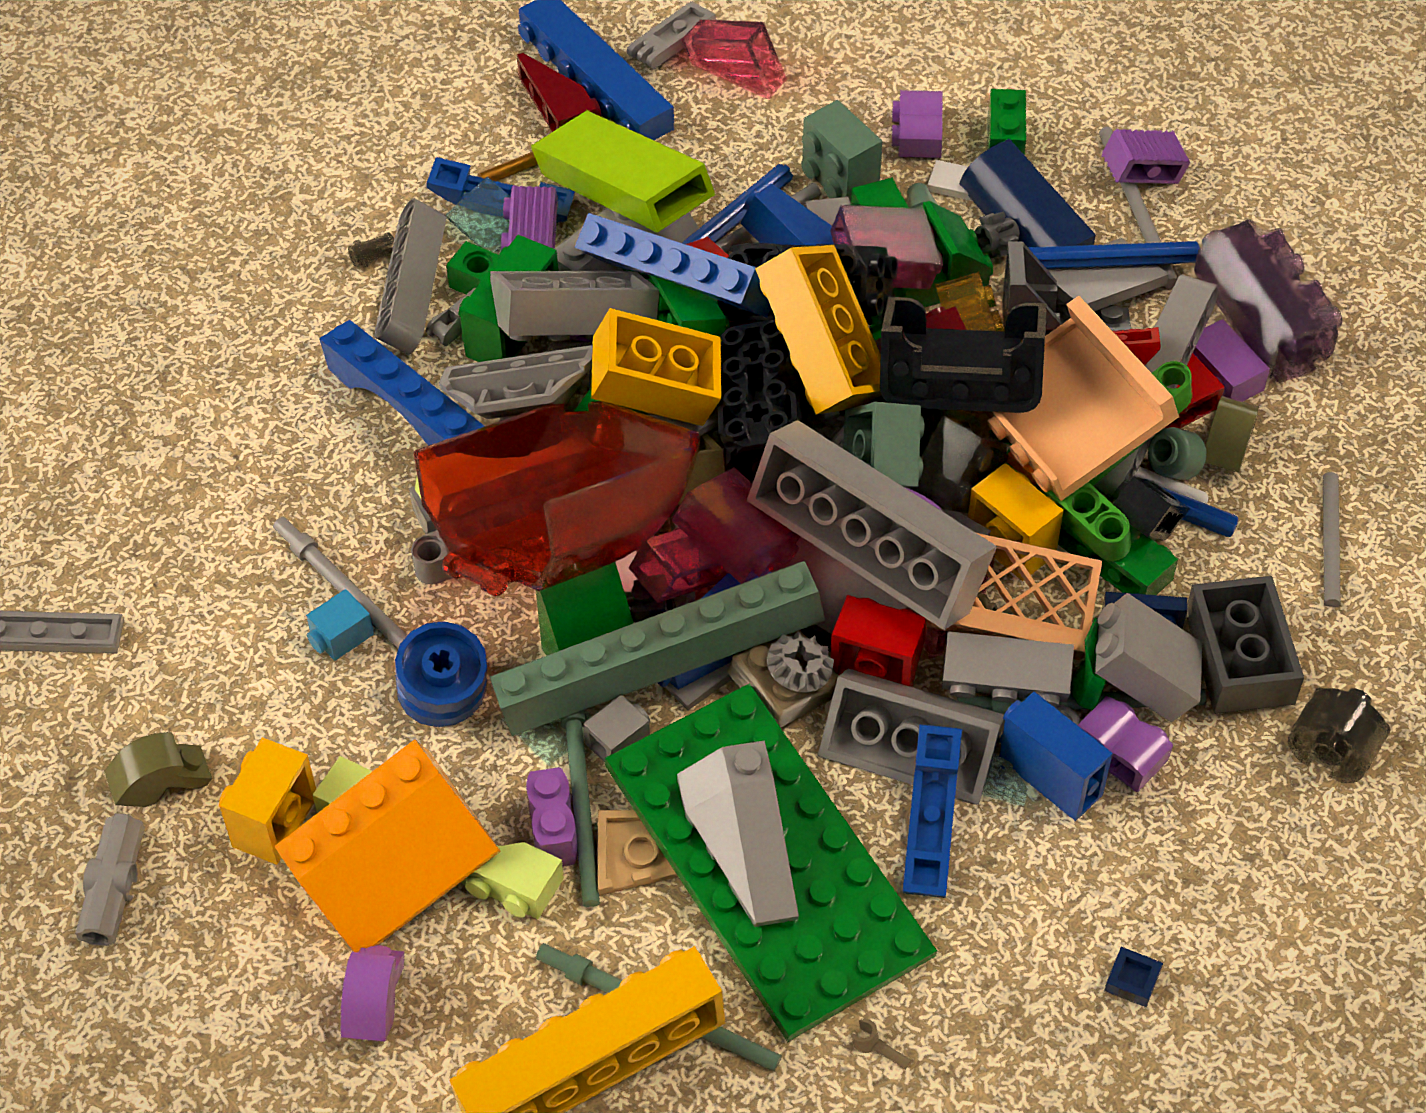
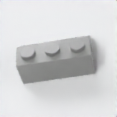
(1006, 667)

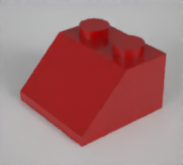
(878, 640)

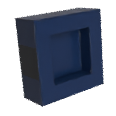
(1133, 977)

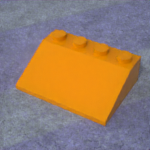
(387, 848)

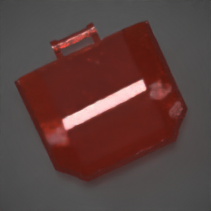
(553, 492)

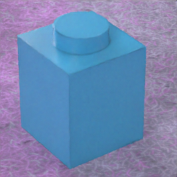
(339, 625)

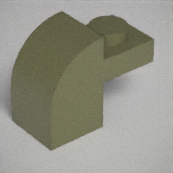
(1230, 433)
(151, 765)

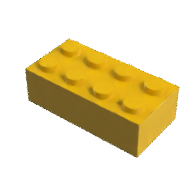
(822, 327)

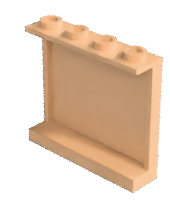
(1091, 409)

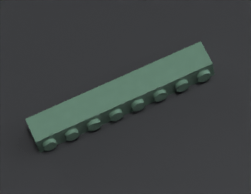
(658, 648)

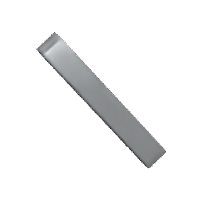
(1179, 332)

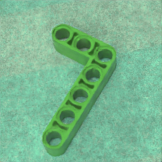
(1104, 516)

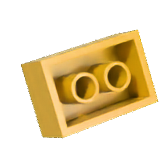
(656, 367)

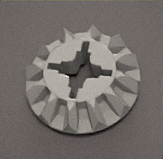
(788, 670)

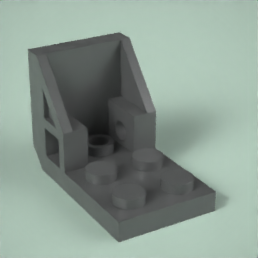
(1030, 282)

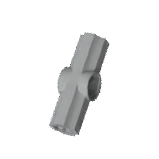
(109, 880)

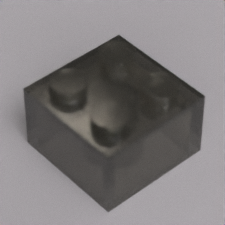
(957, 461)

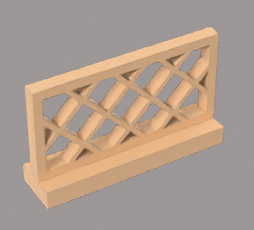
(1000, 624)

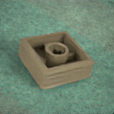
(782, 703)

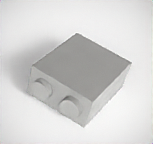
(1149, 657)

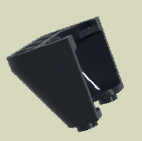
(962, 366)

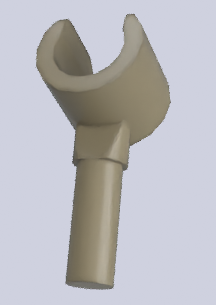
(877, 1045)

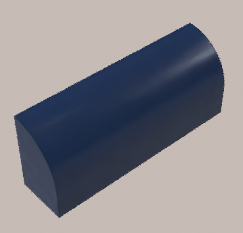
(1010, 183)

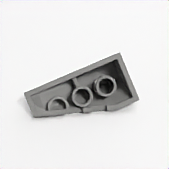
(738, 816)

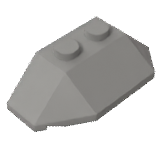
(518, 383)

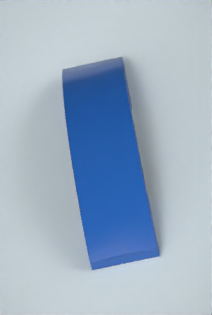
(453, 179)
(932, 811)

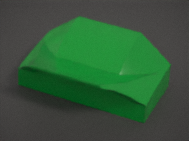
(1086, 684)

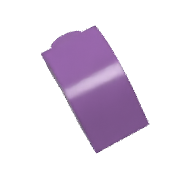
(370, 993)

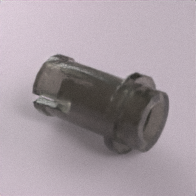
(370, 250)

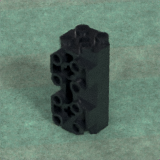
(867, 268)
(757, 392)

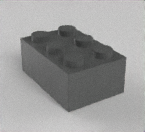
(1245, 644)

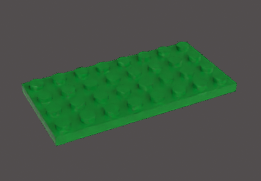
(850, 921)

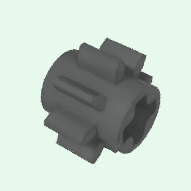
(995, 234)

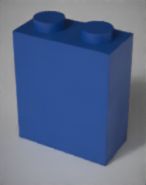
(1054, 755)

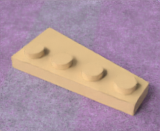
(627, 853)

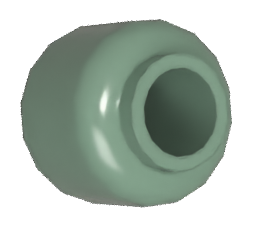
(1177, 453)

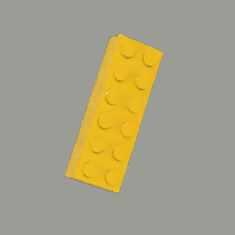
(597, 1043)

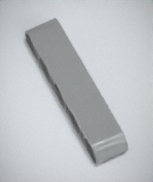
(410, 276)

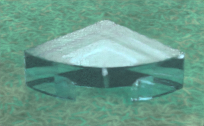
(1005, 783)

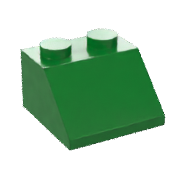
(957, 244)

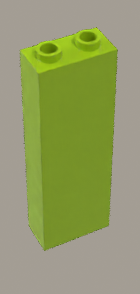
(623, 170)

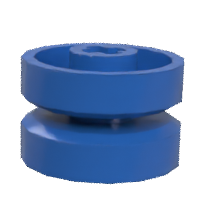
(441, 674)

